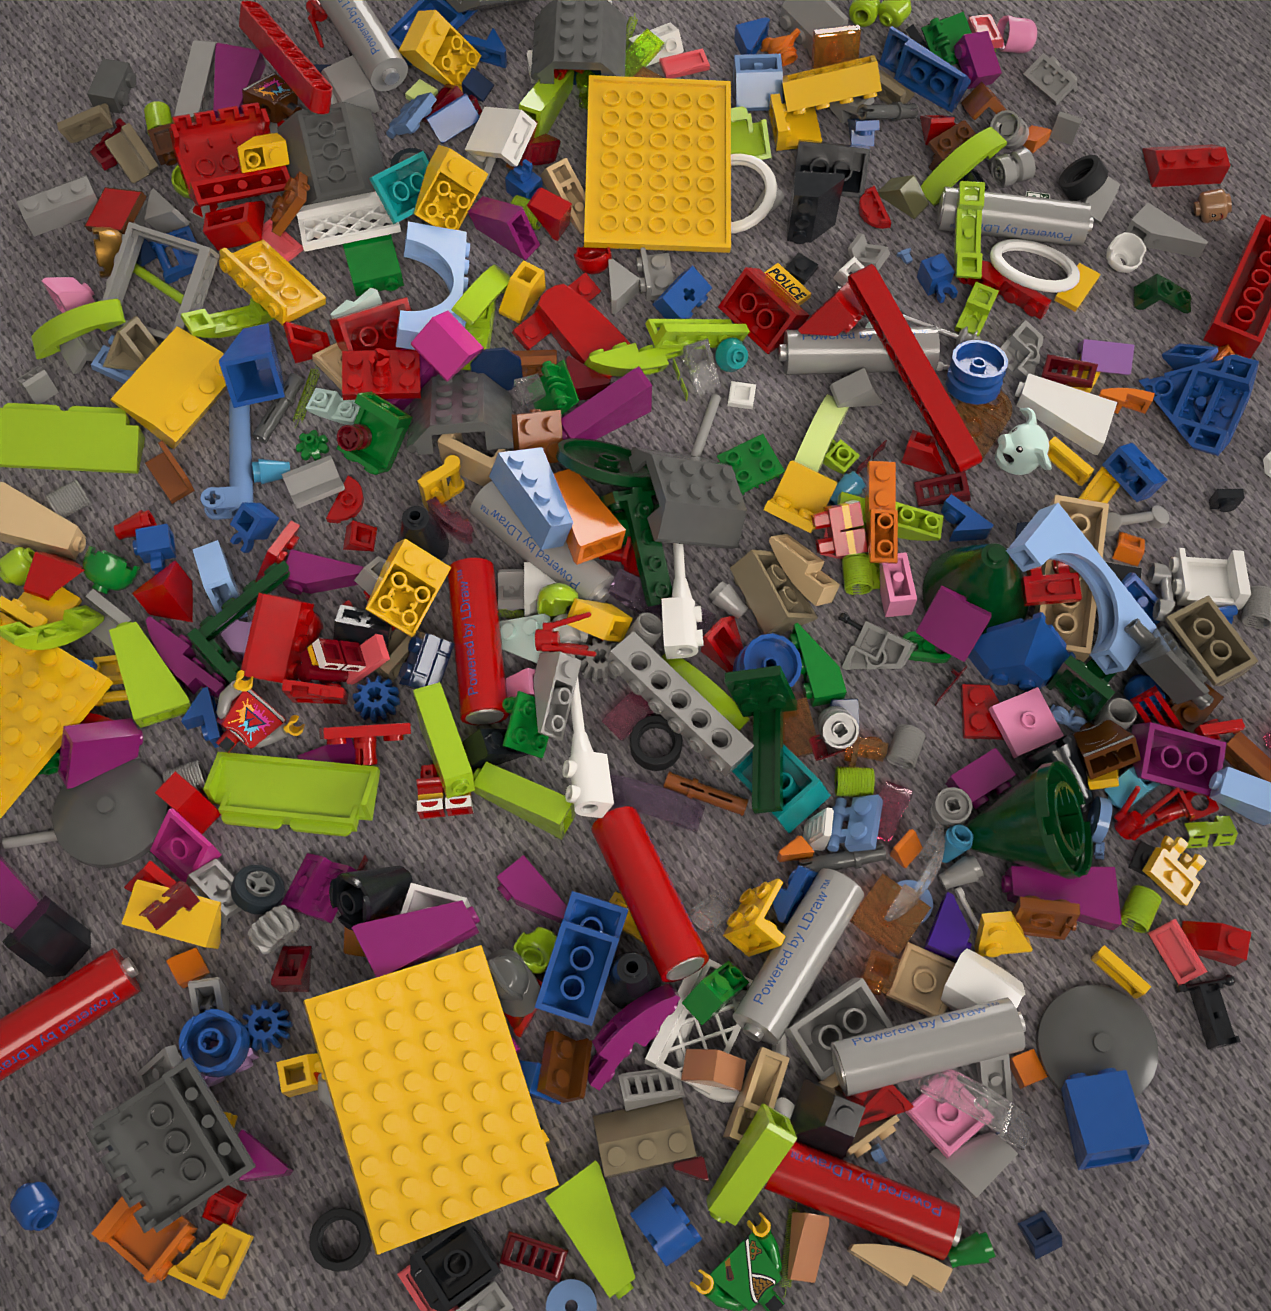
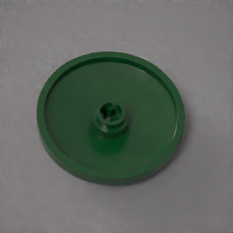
(601, 462)

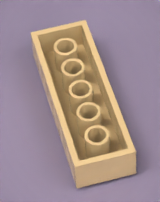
(1076, 619)

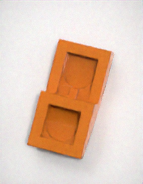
(1129, 398)

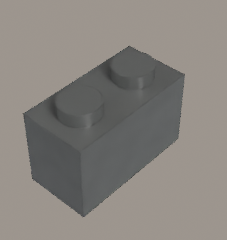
(112, 85)

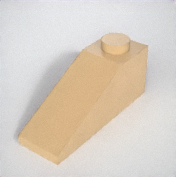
(564, 183)

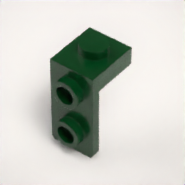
(1160, 288)

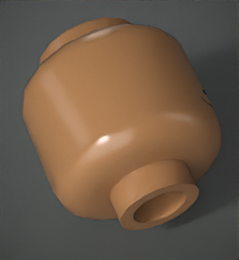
(1213, 205)

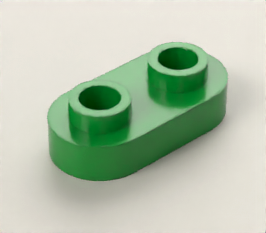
(925, 650)

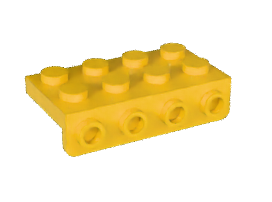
(271, 281)

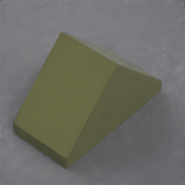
(905, 195)

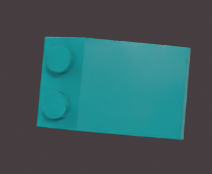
(400, 186)
(801, 789)

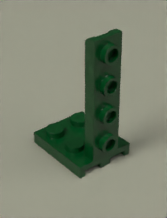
(648, 553)
(231, 611)
(1083, 686)
(764, 696)

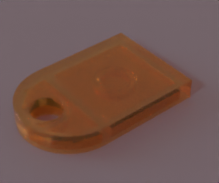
(986, 421)

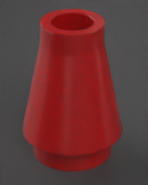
(127, 528)

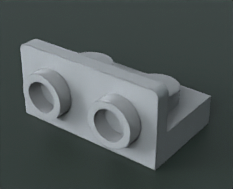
(1051, 79)
(656, 273)
(214, 883)

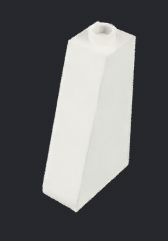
(1068, 411)

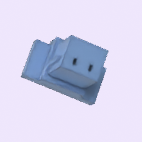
(905, 255)
(1099, 850)
(878, 1154)

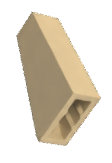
(37, 527)

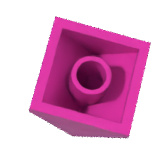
(446, 345)
(182, 846)

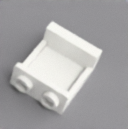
(501, 135)
(1219, 578)

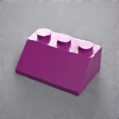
(1177, 757)

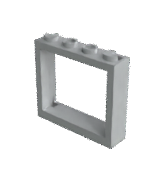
(126, 259)

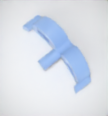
(1063, 717)

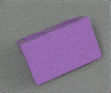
(1110, 356)

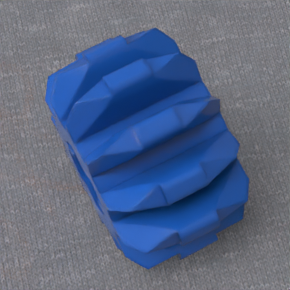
(377, 708)
(272, 1015)

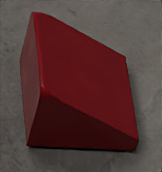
(693, 1168)

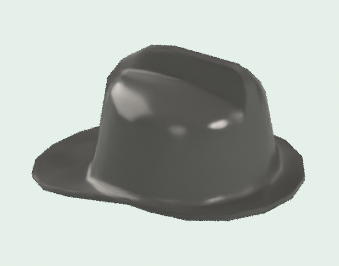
(513, 982)

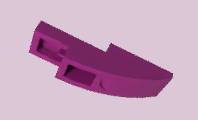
(181, 659)
(635, 1023)

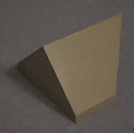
(130, 346)

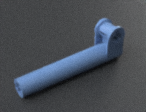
(240, 469)

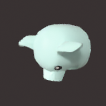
(1026, 445)

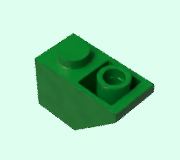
(715, 992)

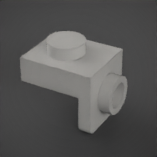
(868, 253)
(511, 589)

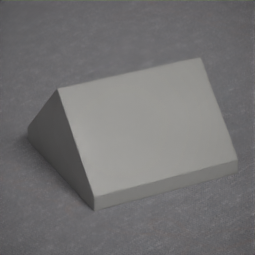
(351, 84)

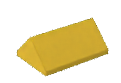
(197, 927)

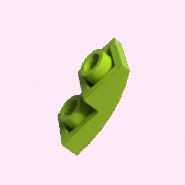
(840, 456)

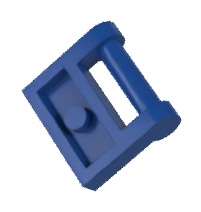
(185, 260)

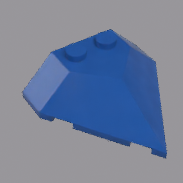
(1206, 399)
(1020, 653)

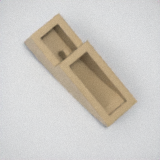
(804, 569)
(759, 1087)
(902, 1264)

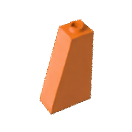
(594, 526)

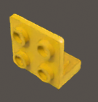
(790, 128)
(800, 495)
(36, 611)
(747, 925)

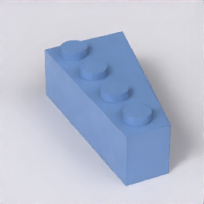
(533, 495)

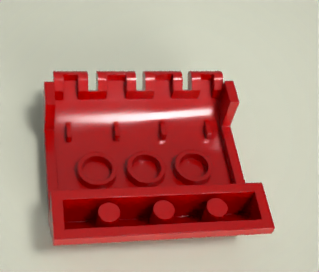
(210, 157)

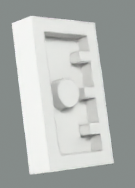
(672, 41)

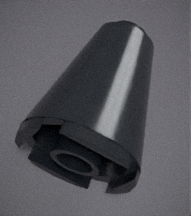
(424, 532)
(1067, 751)
(368, 893)
(630, 978)

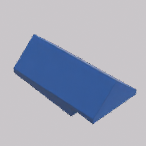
(400, 29)
(923, 71)
(581, 958)

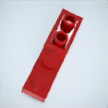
(1028, 299)

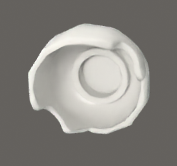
(1127, 247)

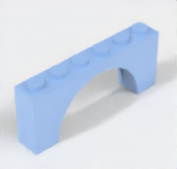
(445, 253)
(1056, 537)

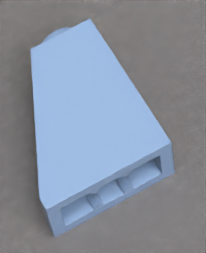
(216, 575)
(1242, 794)

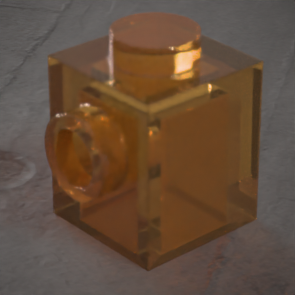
(879, 971)

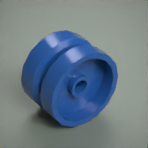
(976, 372)
(771, 651)

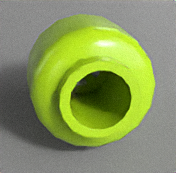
(864, 12)
(894, 12)
(16, 565)

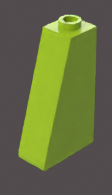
(546, 101)
(148, 682)
(443, 740)
(525, 799)
(751, 1165)
(591, 1223)

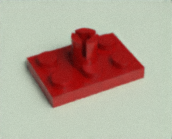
(383, 372)
(365, 738)

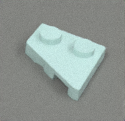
(519, 636)

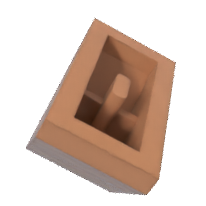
(713, 1069)

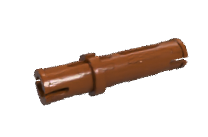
(674, 782)

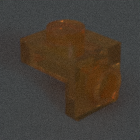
(868, 748)

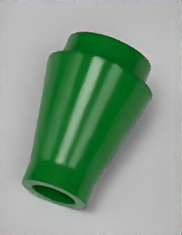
(972, 1250)

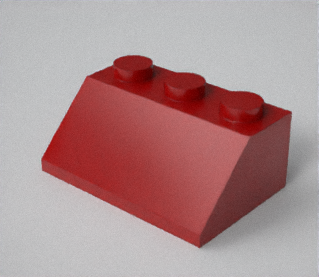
(1186, 165)
(763, 308)
(836, 315)
(370, 327)
(277, 638)

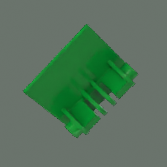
(944, 34)
(558, 388)
(752, 463)
(522, 728)

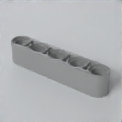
(197, 79)

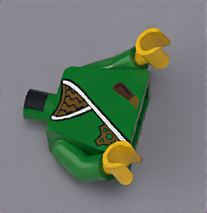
(746, 1273)

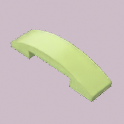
(820, 434)

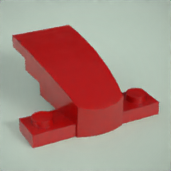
(571, 321)

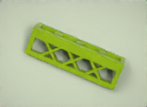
(681, 332)

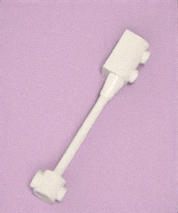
(681, 614)
(587, 769)

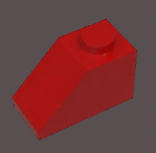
(1218, 941)

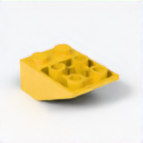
(438, 49)
(448, 189)
(406, 586)

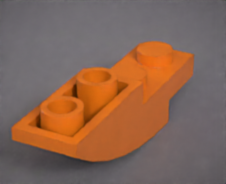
(881, 512)

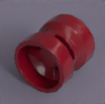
(348, 439)

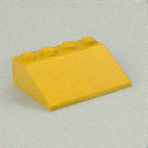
(831, 84)
(173, 387)

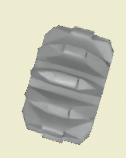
(594, 669)
(273, 929)

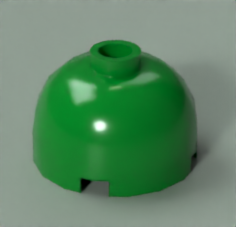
(108, 570)

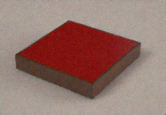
(116, 209)

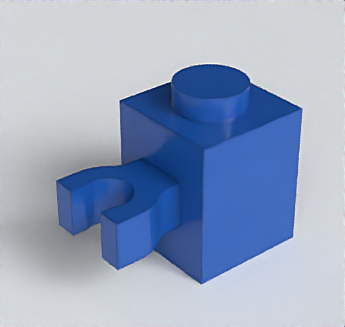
(523, 181)
(936, 277)
(253, 523)
(155, 545)

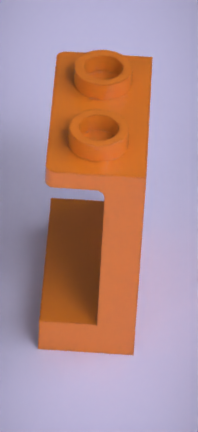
(148, 1251)

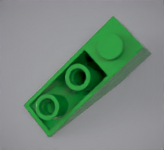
(820, 671)

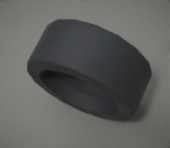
(1083, 177)
(651, 763)
(317, 1233)

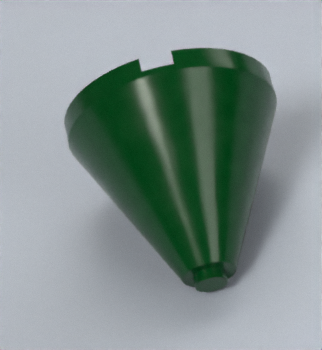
(983, 576)
(1038, 824)

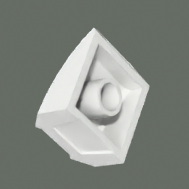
(979, 981)

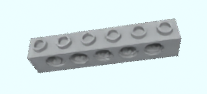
(676, 689)

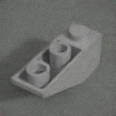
(1165, 233)
(554, 691)

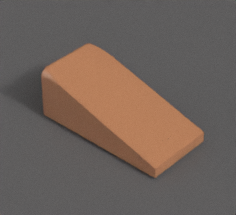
(806, 1245)

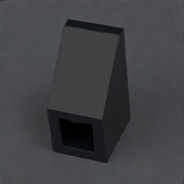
(487, 746)

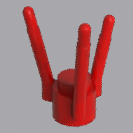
(316, 14)
(549, 640)
(1130, 824)

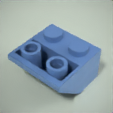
(757, 78)

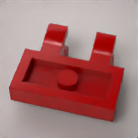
(1053, 588)

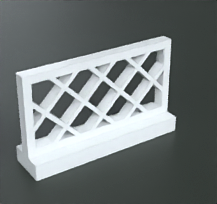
(339, 213)
(671, 1026)

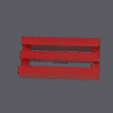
(1175, 723)

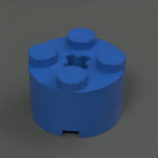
(210, 1027)
(665, 1226)

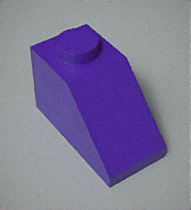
(949, 931)

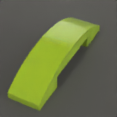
(961, 162)
(968, 230)
(481, 294)
(75, 323)
(225, 323)
(75, 624)
(709, 691)

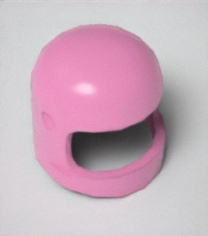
(1021, 34)

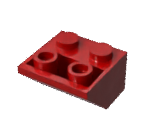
(235, 225)

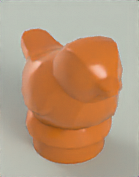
(782, 45)

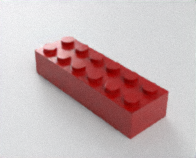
(1246, 302)

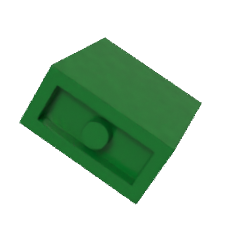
(373, 264)
(387, 428)

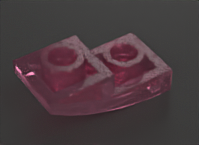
(453, 523)
(627, 714)
(895, 801)

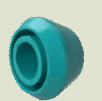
(731, 355)

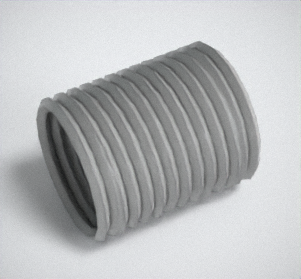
(68, 499)
(1258, 605)
(647, 627)
(1122, 709)
(906, 745)
(191, 772)

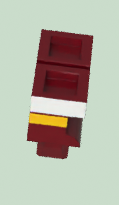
(330, 661)

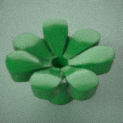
(312, 445)

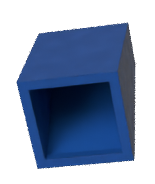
(252, 367)
(1103, 1119)

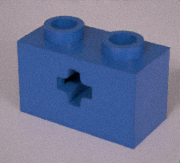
(689, 285)
(1134, 472)

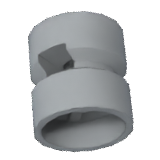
(1011, 128)
(1013, 168)
(837, 727)
(950, 808)

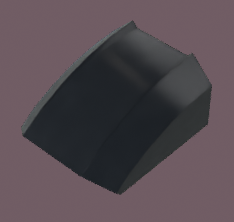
(50, 939)
(453, 1266)

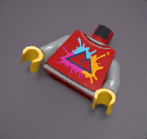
(250, 718)

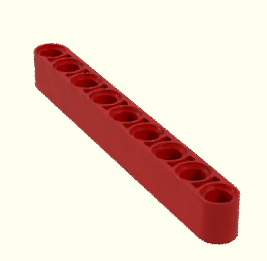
(285, 57)
(914, 369)

